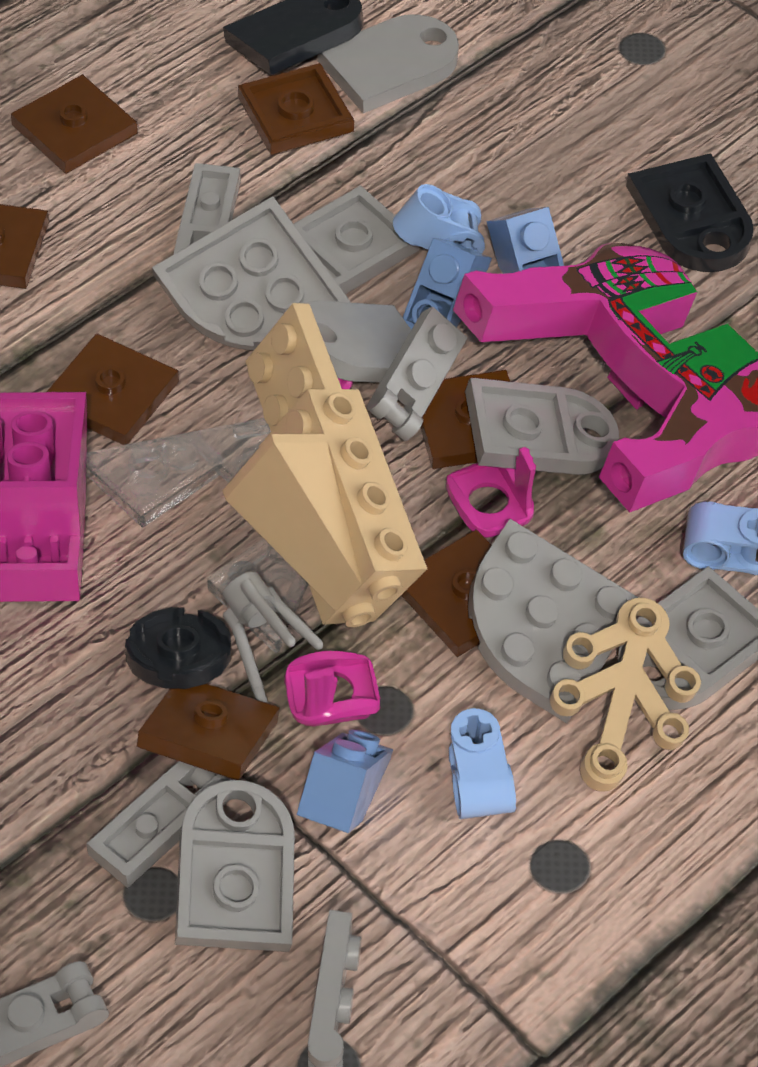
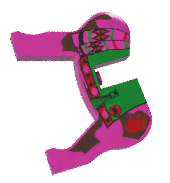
(623, 305)

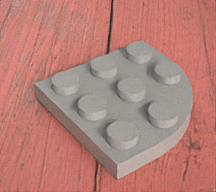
(246, 277)
(528, 606)

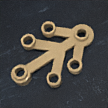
(627, 682)

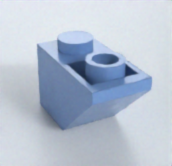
(525, 240)
(442, 278)
(344, 780)

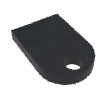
(294, 31)
(691, 208)

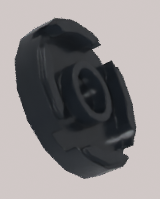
(178, 648)

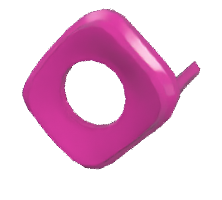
(514, 483)
(312, 688)

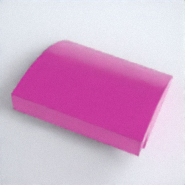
(42, 495)

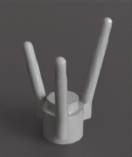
(256, 604)

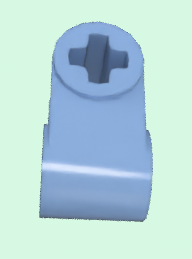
(439, 215)
(722, 537)
(480, 770)

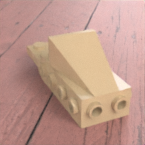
(323, 481)

